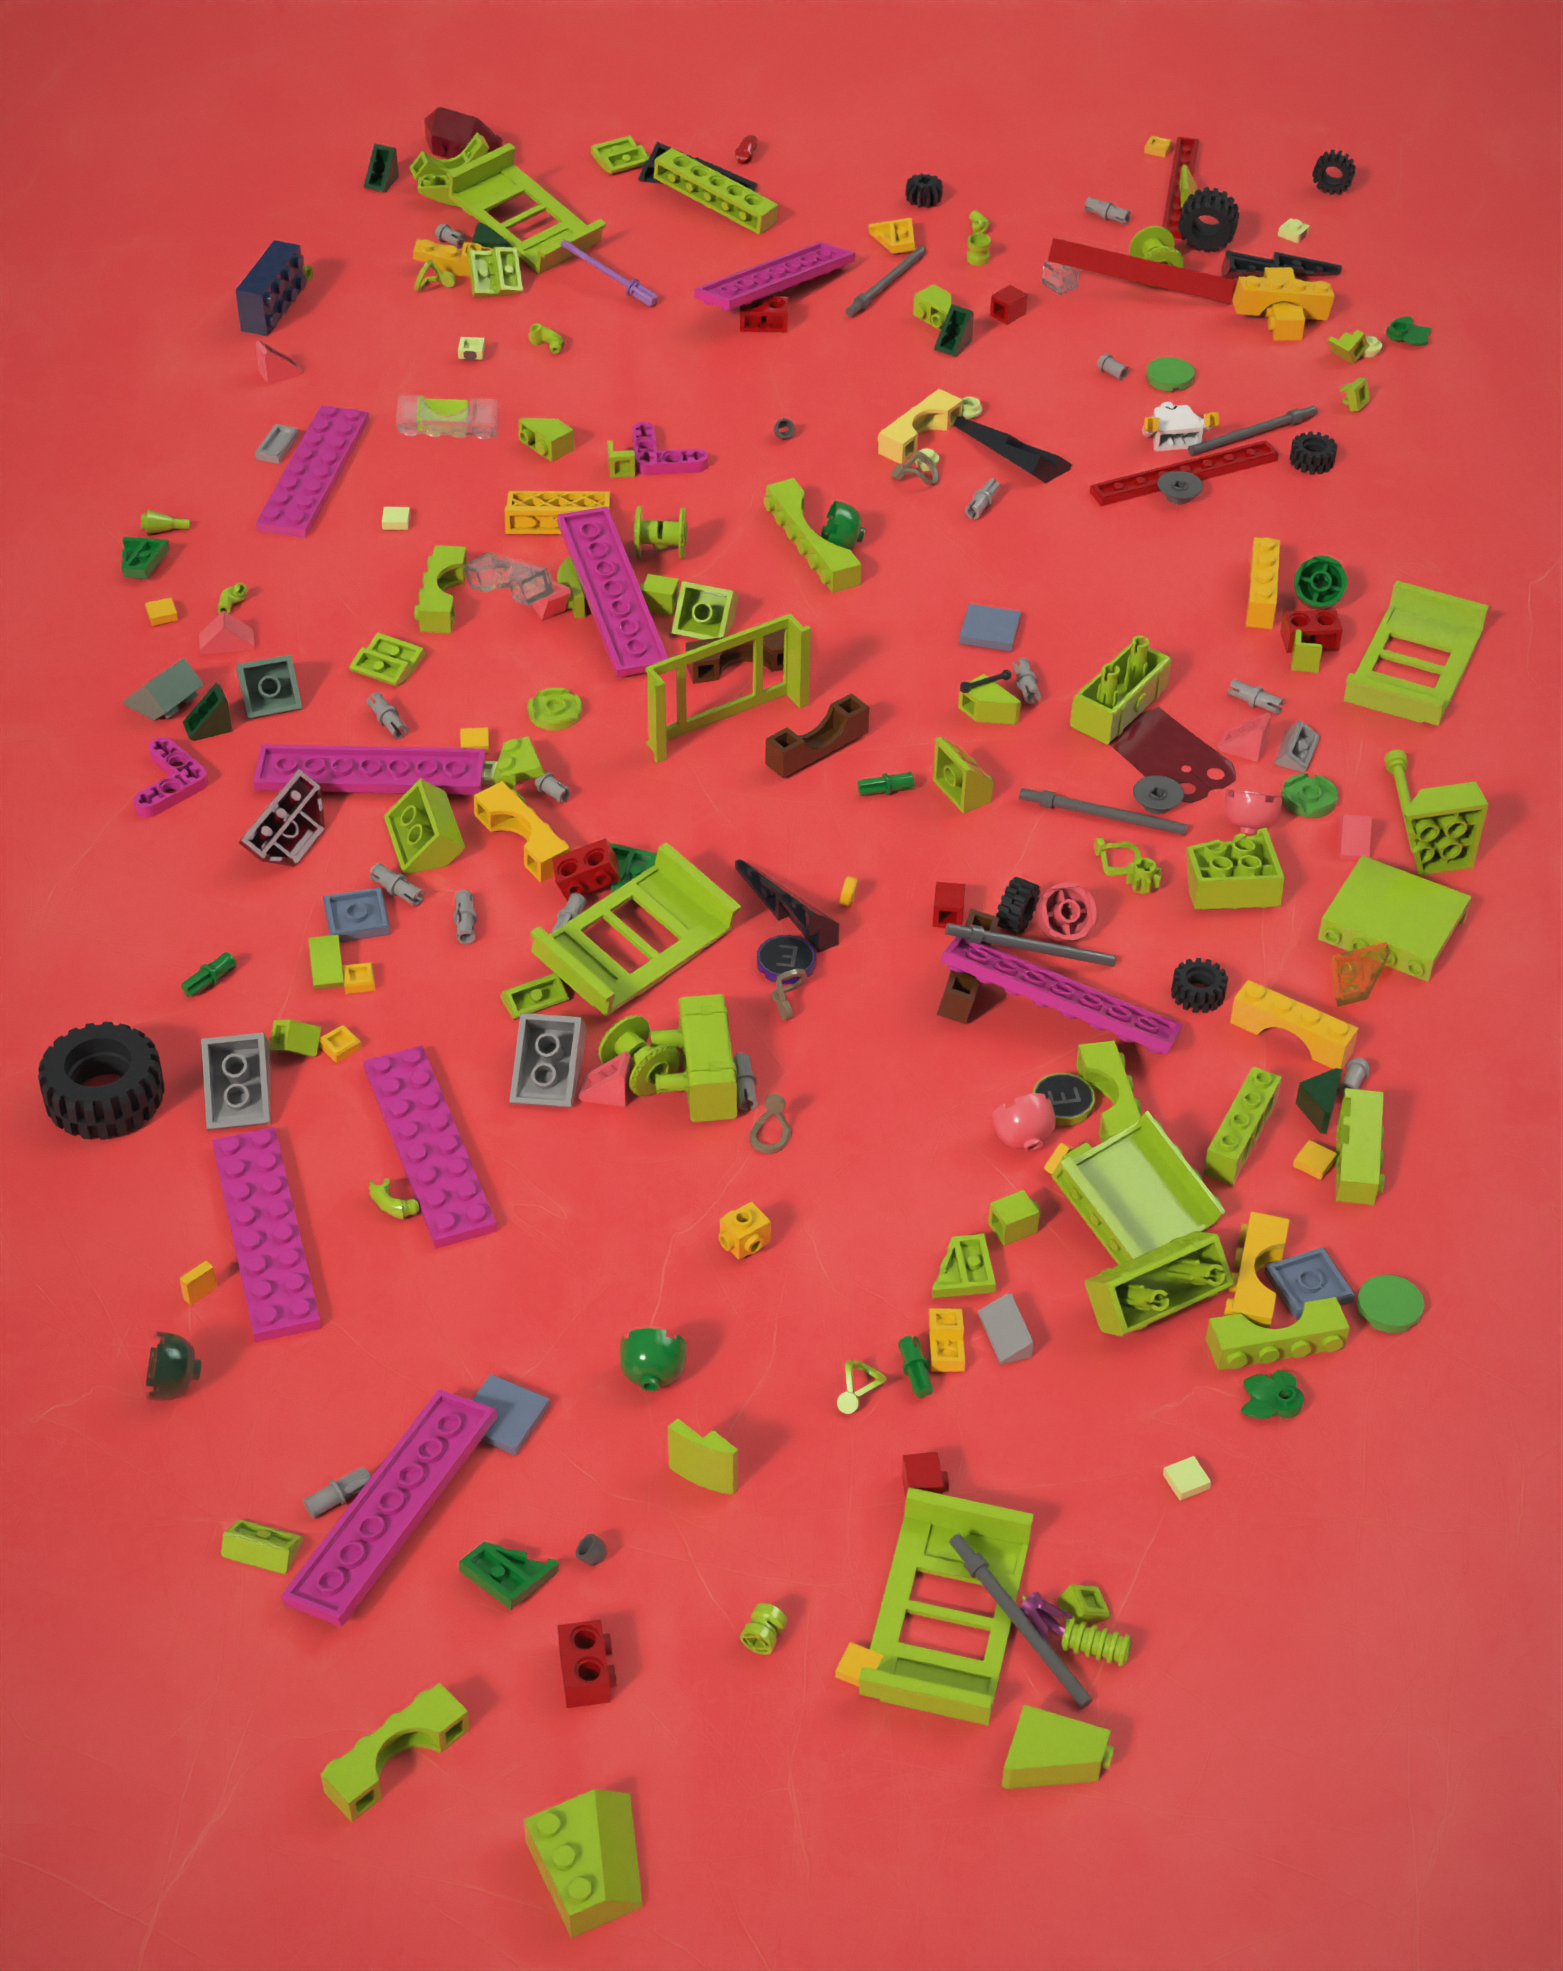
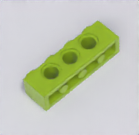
(1242, 1125)

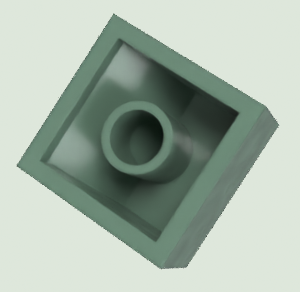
(268, 686)
(166, 691)

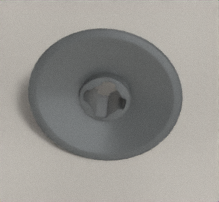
(1179, 486)
(1158, 793)

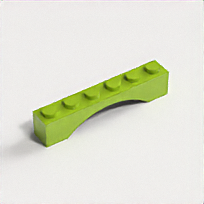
(833, 564)

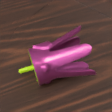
(1042, 1613)

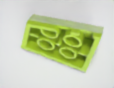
(1446, 827)
(1235, 873)
(587, 1858)

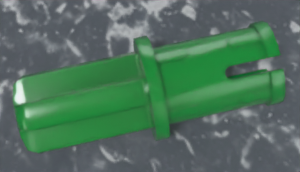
(886, 784)
(209, 974)
(915, 1366)

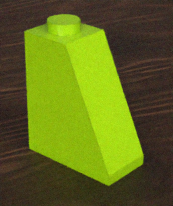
(1055, 1751)

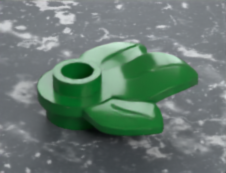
(1404, 330)
(1273, 1396)

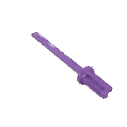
(632, 288)

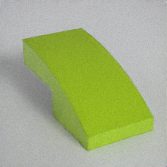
(326, 962)

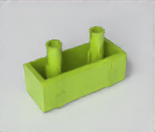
(1120, 691)
(707, 1058)
(1159, 1283)

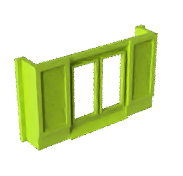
(495, 180)
(1427, 620)
(672, 894)
(928, 1677)

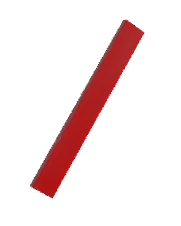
(1184, 154)
(1141, 270)
(1203, 467)

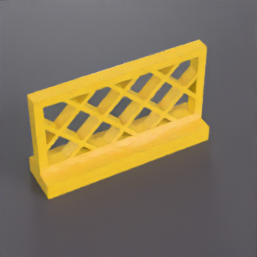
(542, 518)

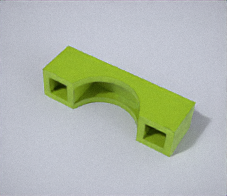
(435, 606)
(1105, 1072)
(1240, 1343)
(430, 1722)

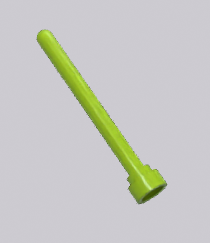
(1396, 764)

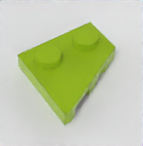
(520, 759)
(965, 1268)

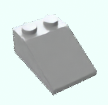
(547, 1060)
(237, 1081)

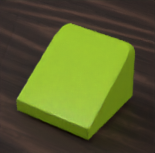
(1084, 1604)

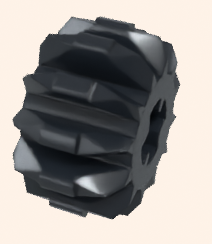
(924, 190)

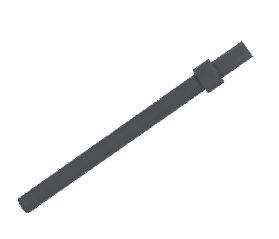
(864, 299)
(1291, 417)
(1048, 799)
(977, 934)
(978, 1567)

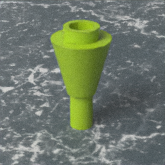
(157, 522)

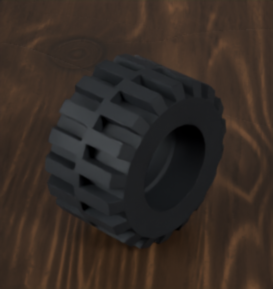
(1210, 204)

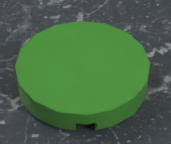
(1170, 373)
(1309, 795)
(1390, 1303)

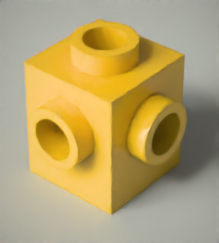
(744, 1230)

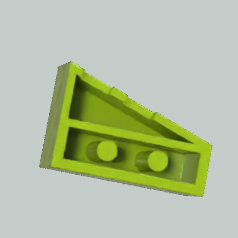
(1359, 1147)

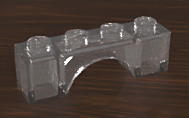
(477, 419)
(526, 581)

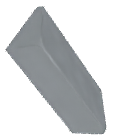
(1297, 747)
(1006, 1330)

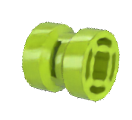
(978, 249)
(765, 1626)

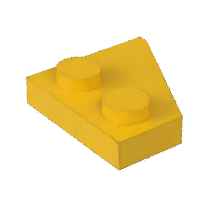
(894, 235)

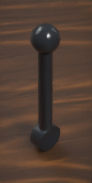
(965, 687)

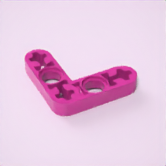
(686, 459)
(153, 799)

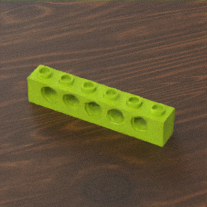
(715, 191)

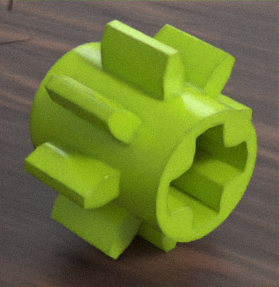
(1143, 875)

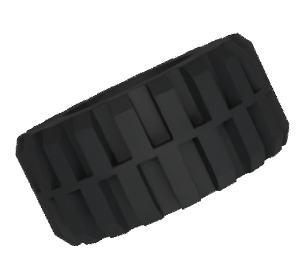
(105, 1108)

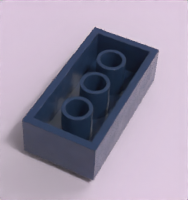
(270, 288)

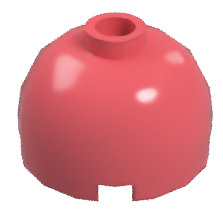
(1251, 810)
(1065, 912)
(1026, 1122)

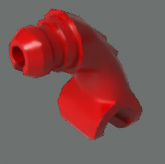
(745, 149)

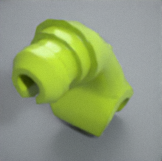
(541, 334)
(395, 1207)

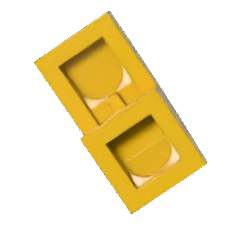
(946, 1340)

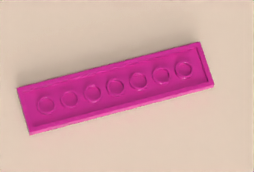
(774, 275)
(312, 471)
(611, 590)
(371, 768)
(1062, 993)
(429, 1147)
(266, 1235)
(389, 1508)

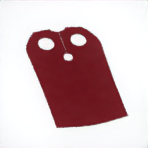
(1162, 746)

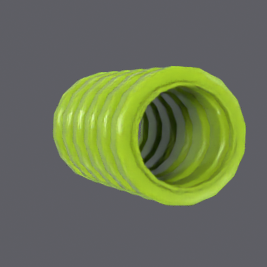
(1096, 1642)

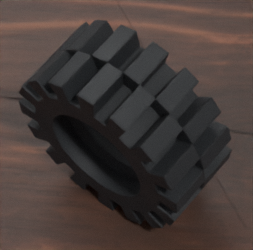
(1328, 182)
(1313, 452)
(1018, 905)
(1199, 973)

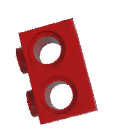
(765, 315)
(1316, 627)
(586, 869)
(585, 1663)

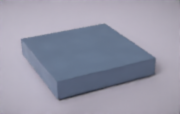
(990, 627)
(357, 914)
(1307, 1279)
(517, 1413)

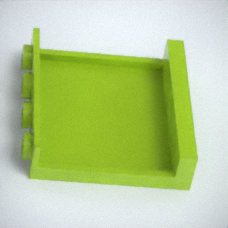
(1394, 908)
(1138, 1191)

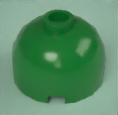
(843, 525)
(1320, 582)
(652, 1358)

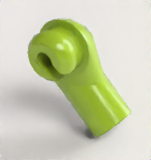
(981, 222)
(232, 596)

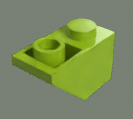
(932, 305)
(547, 437)
(990, 704)

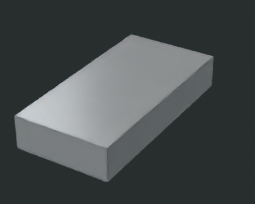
(277, 444)

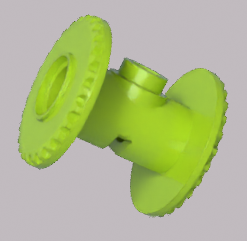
(1157, 245)
(660, 533)
(631, 1036)

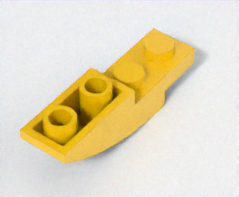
(446, 256)

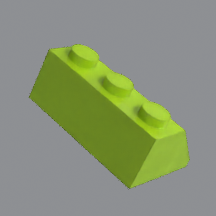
(424, 829)

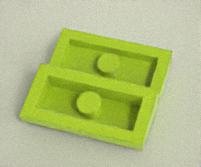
(619, 154)
(495, 272)
(388, 659)
(704, 1461)

